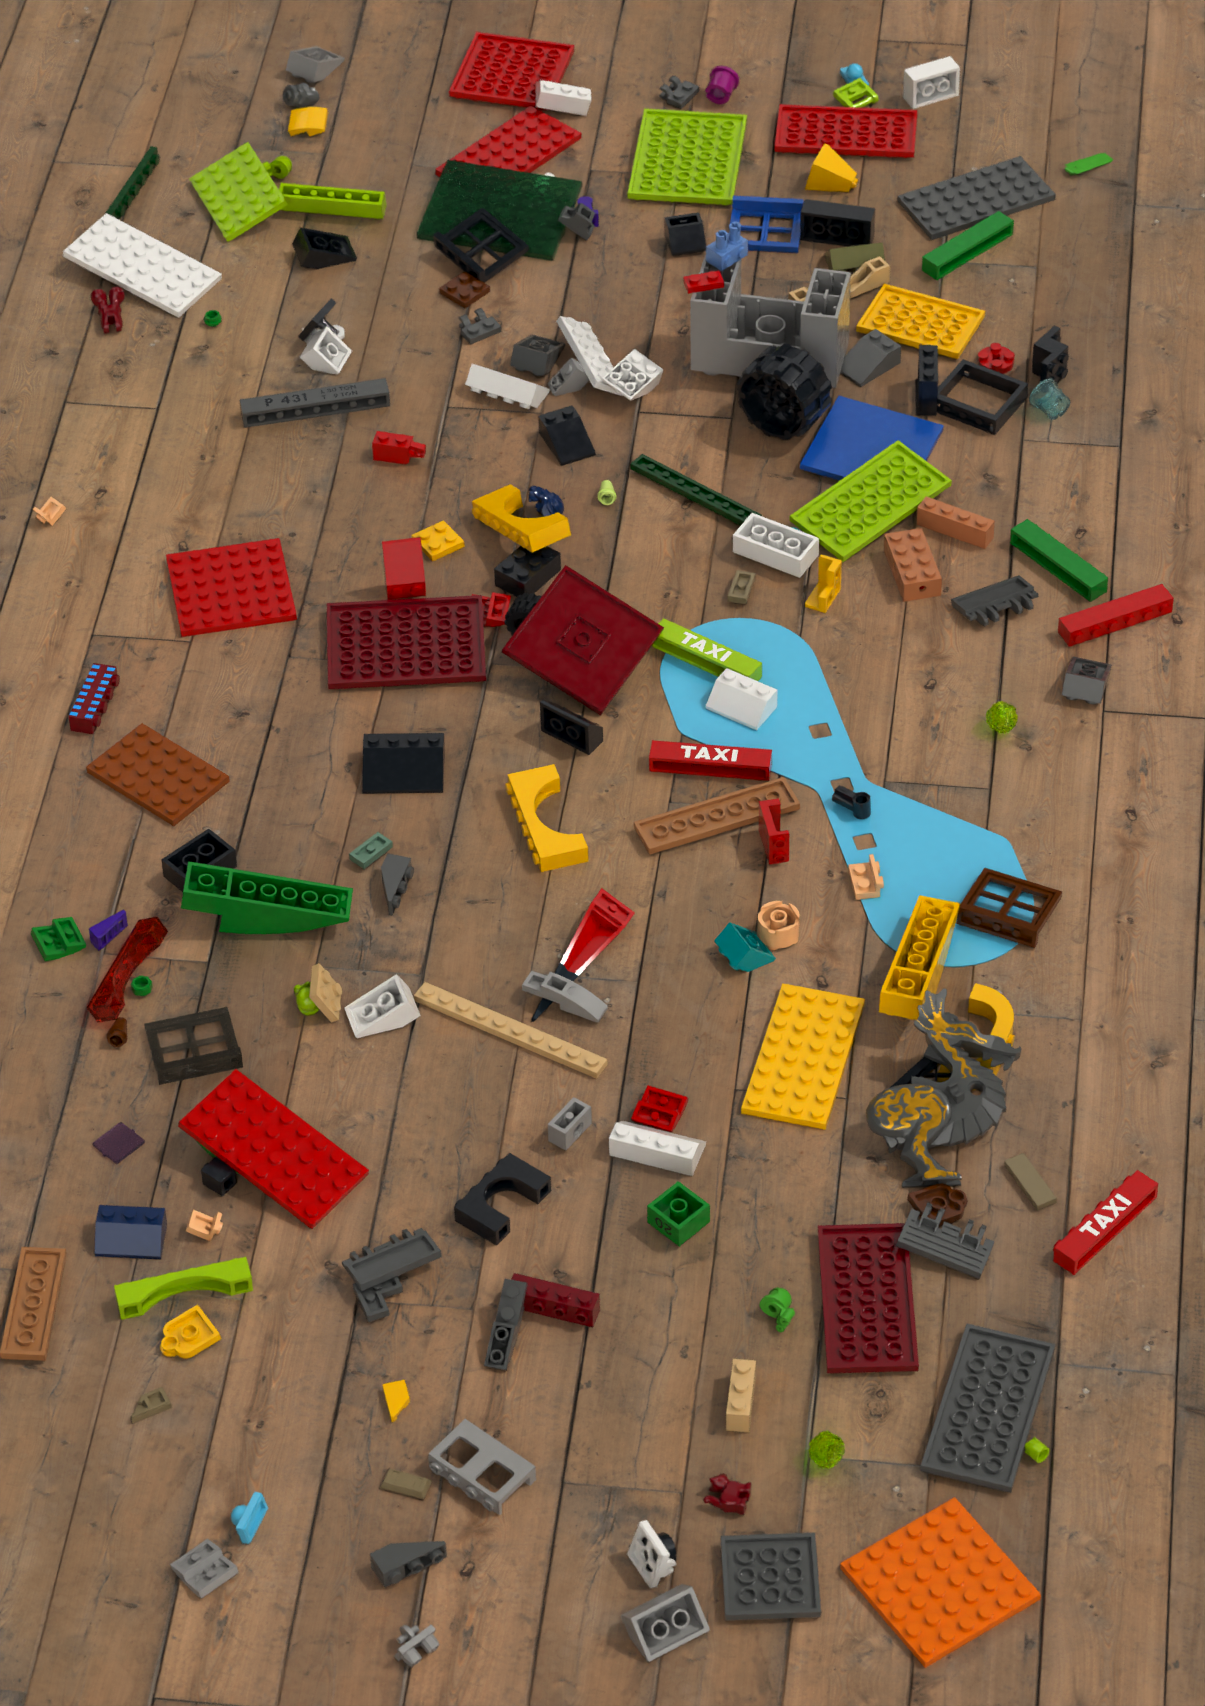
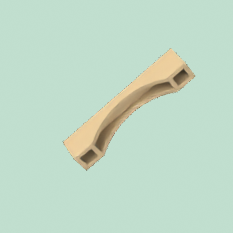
(868, 277)

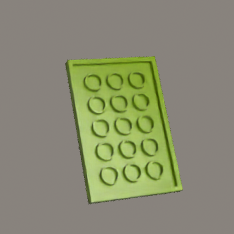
(238, 191)

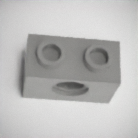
(569, 1123)

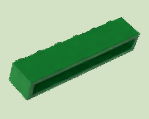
(967, 245)
(1059, 560)

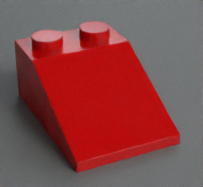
(403, 568)

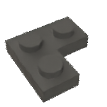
(373, 1300)

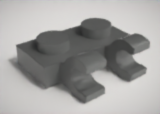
(683, 92)
(481, 330)

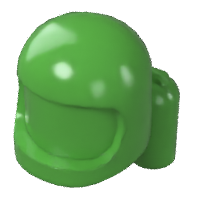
(777, 1306)

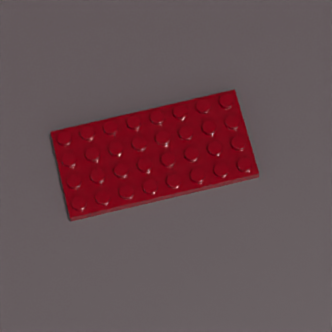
(867, 1299)

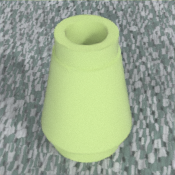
(606, 493)

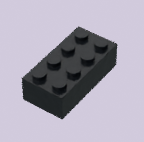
(836, 223)

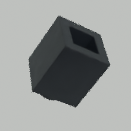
(218, 1176)

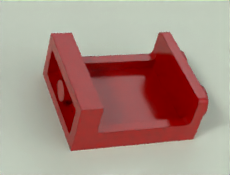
(774, 841)

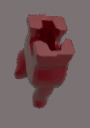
(733, 1494)

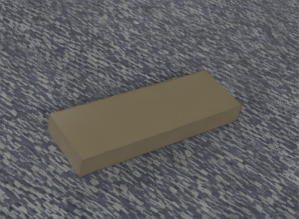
(1030, 1181)

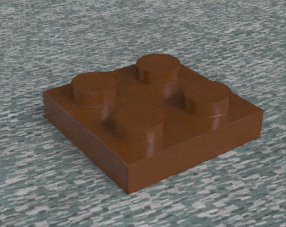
(464, 289)

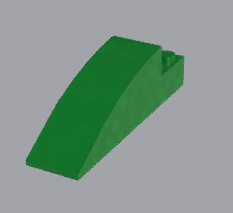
(263, 901)

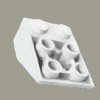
(634, 376)

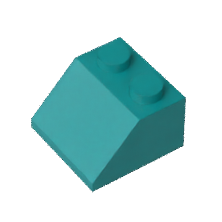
(743, 948)

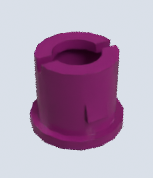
(721, 84)

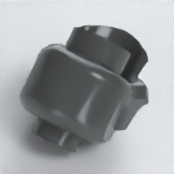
(300, 95)

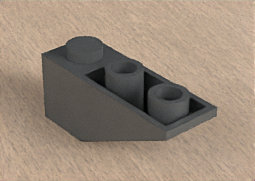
(395, 874)
(404, 1559)

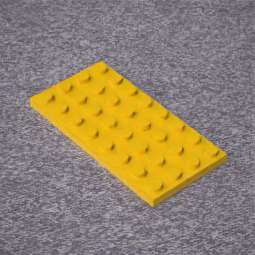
(803, 1056)

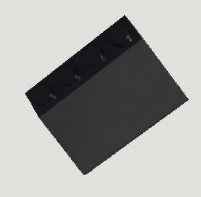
(403, 763)

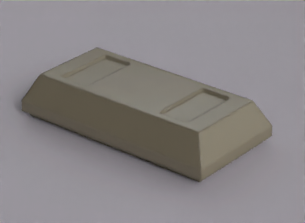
(406, 1484)

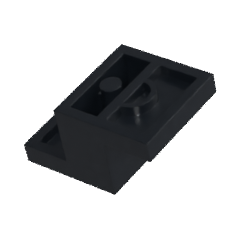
(1050, 356)

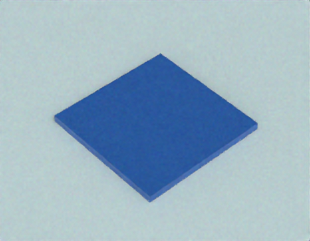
(859, 432)

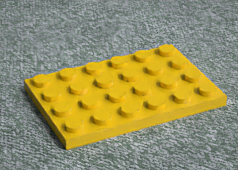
(921, 320)

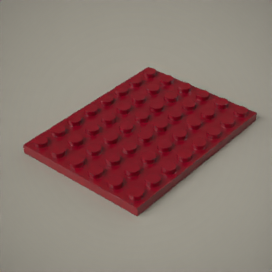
(405, 642)

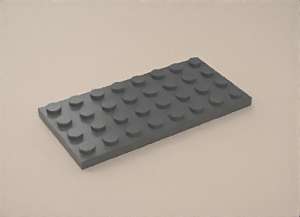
(975, 196)
(988, 1408)

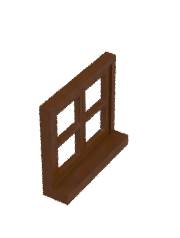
(1000, 923)

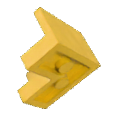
(828, 584)

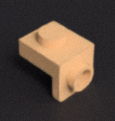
(50, 511)
(204, 1225)

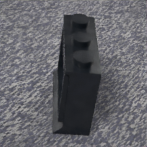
(927, 382)

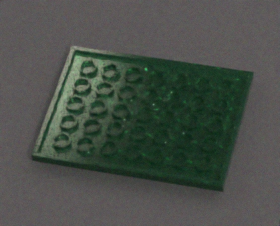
(519, 200)

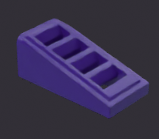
(107, 930)

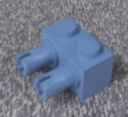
(727, 248)

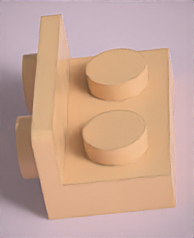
(866, 879)

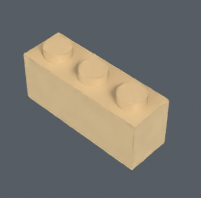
(741, 1395)

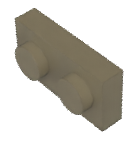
(741, 587)

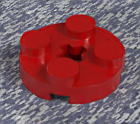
(996, 358)

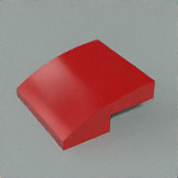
(495, 609)
(659, 1109)

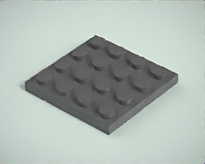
(770, 1576)

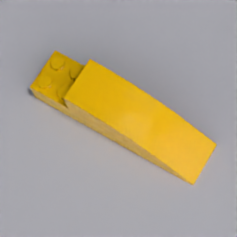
(919, 957)

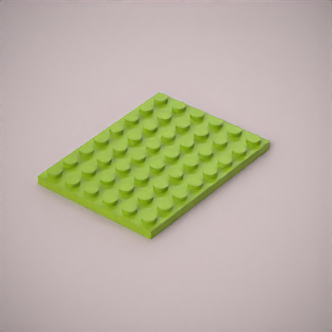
(687, 156)

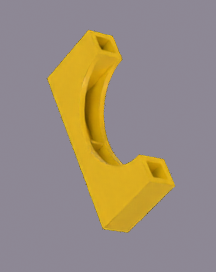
(530, 533)
(549, 847)

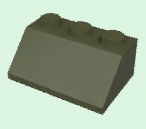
(852, 257)

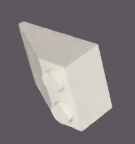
(382, 1008)

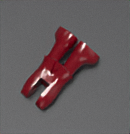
(109, 313)

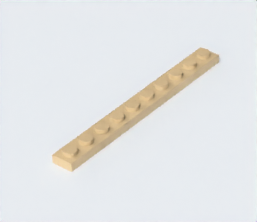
(511, 1030)

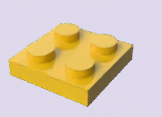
(439, 540)

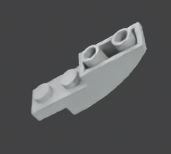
(567, 993)

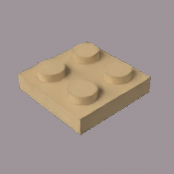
(325, 992)

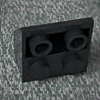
(685, 234)

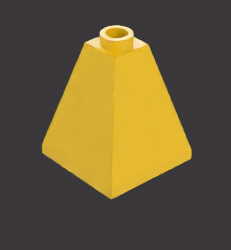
(831, 173)

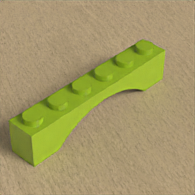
(226, 1277)

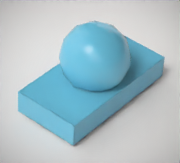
(852, 73)
(249, 1517)

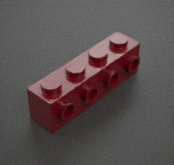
(560, 1301)

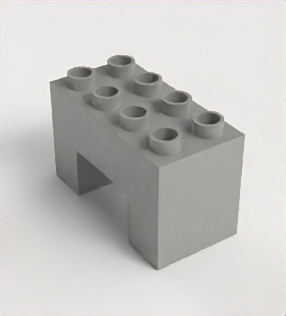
(737, 327)

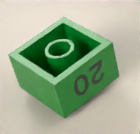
(678, 1213)

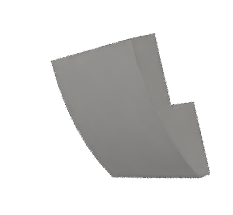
(204, 1568)

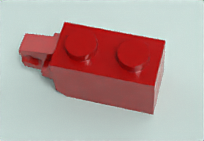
(396, 448)

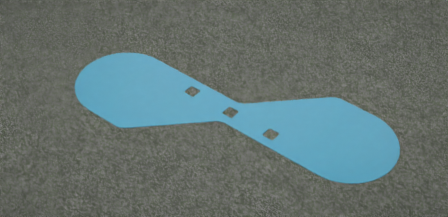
(916, 845)

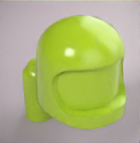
(278, 167)
(304, 1003)

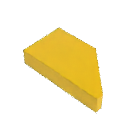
(396, 1397)

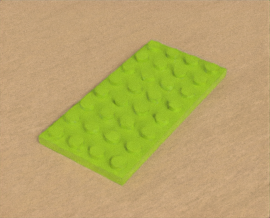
(870, 500)

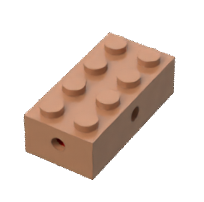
(912, 564)

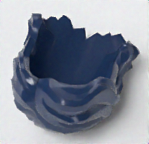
(548, 502)

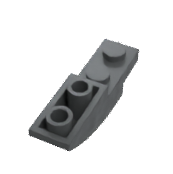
(507, 1325)

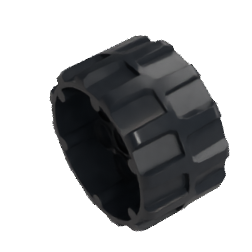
(784, 391)

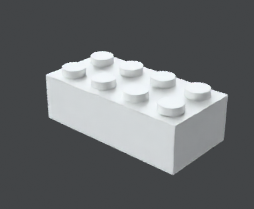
(775, 545)

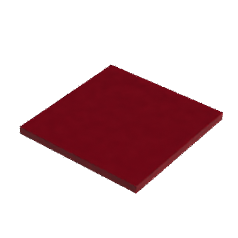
(582, 640)

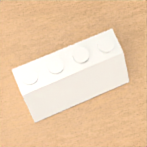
(506, 386)
(655, 1147)

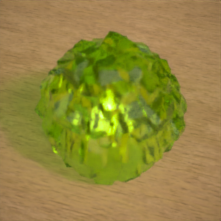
(1001, 717)
(826, 1449)

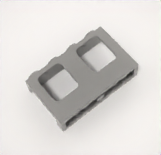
(488, 1452)

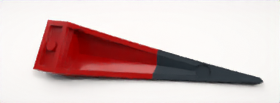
(597, 929)

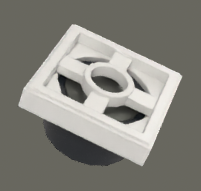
(652, 1554)

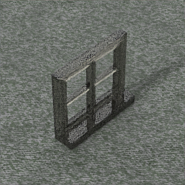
(198, 1064)

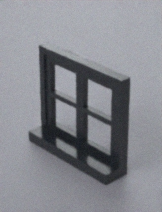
(464, 261)

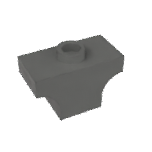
(578, 220)

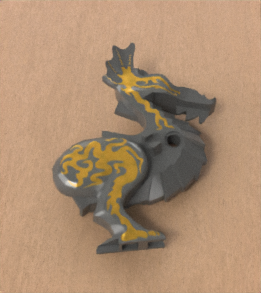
(946, 1112)

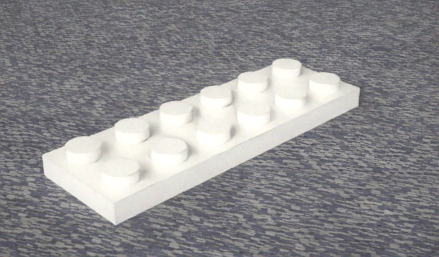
(588, 351)

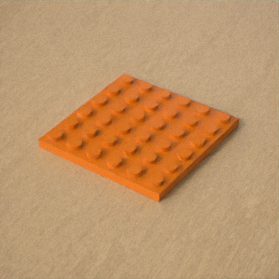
(940, 1582)

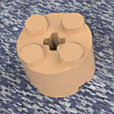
(778, 925)

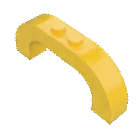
(995, 1007)

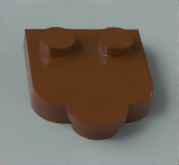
(940, 1197)

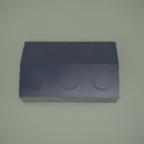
(130, 1232)

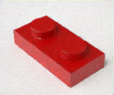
(703, 282)

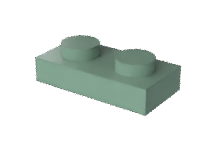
(370, 850)

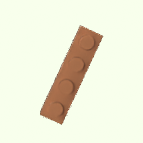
(955, 522)

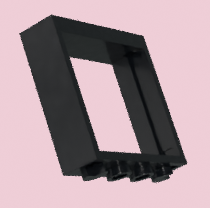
(974, 416)

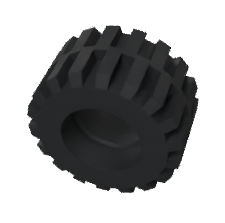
(519, 610)

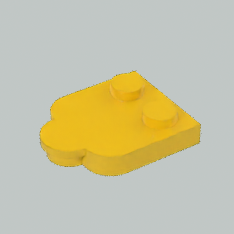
(188, 1334)

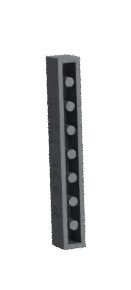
(314, 402)

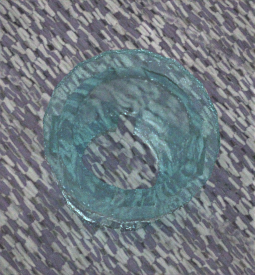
(1049, 399)

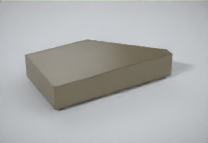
(151, 1404)

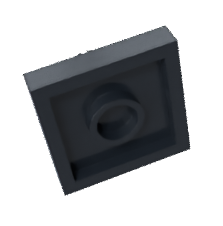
(319, 321)

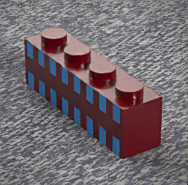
(93, 698)

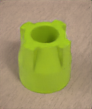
(1036, 1450)

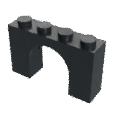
(507, 1175)

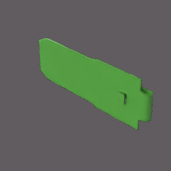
(1087, 163)

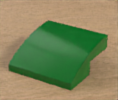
(58, 939)

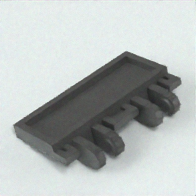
(982, 603)
(944, 1243)
(391, 1258)

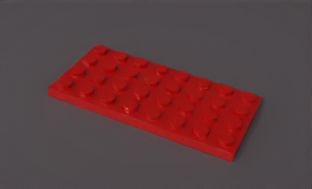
(846, 130)
(520, 143)
(273, 1148)

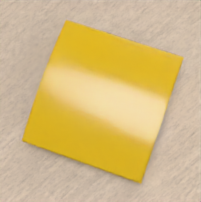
(308, 120)

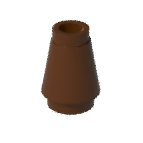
(117, 1034)

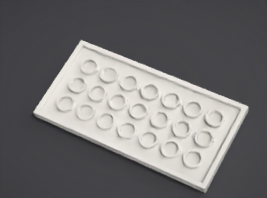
(142, 265)

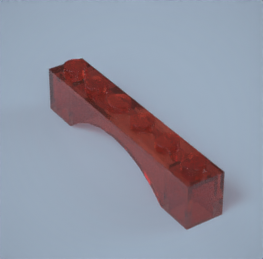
(109, 997)

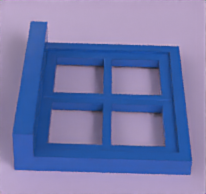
(767, 208)

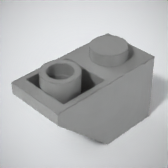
(568, 378)

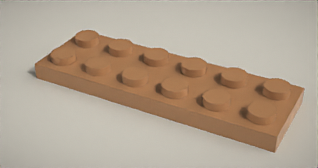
(33, 1303)

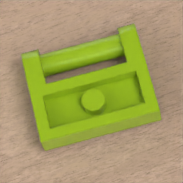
(854, 91)

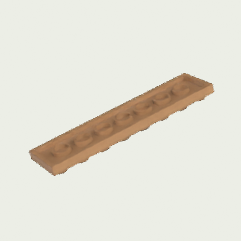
(712, 816)

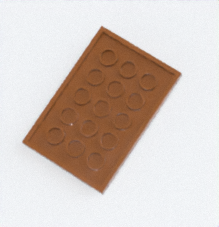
(157, 774)

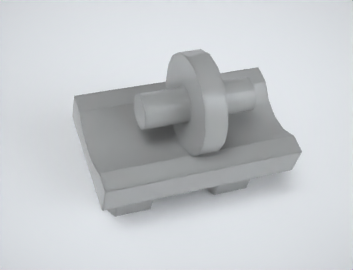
(408, 1650)

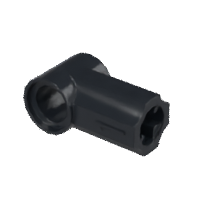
(857, 802)

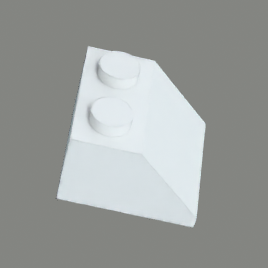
(326, 352)

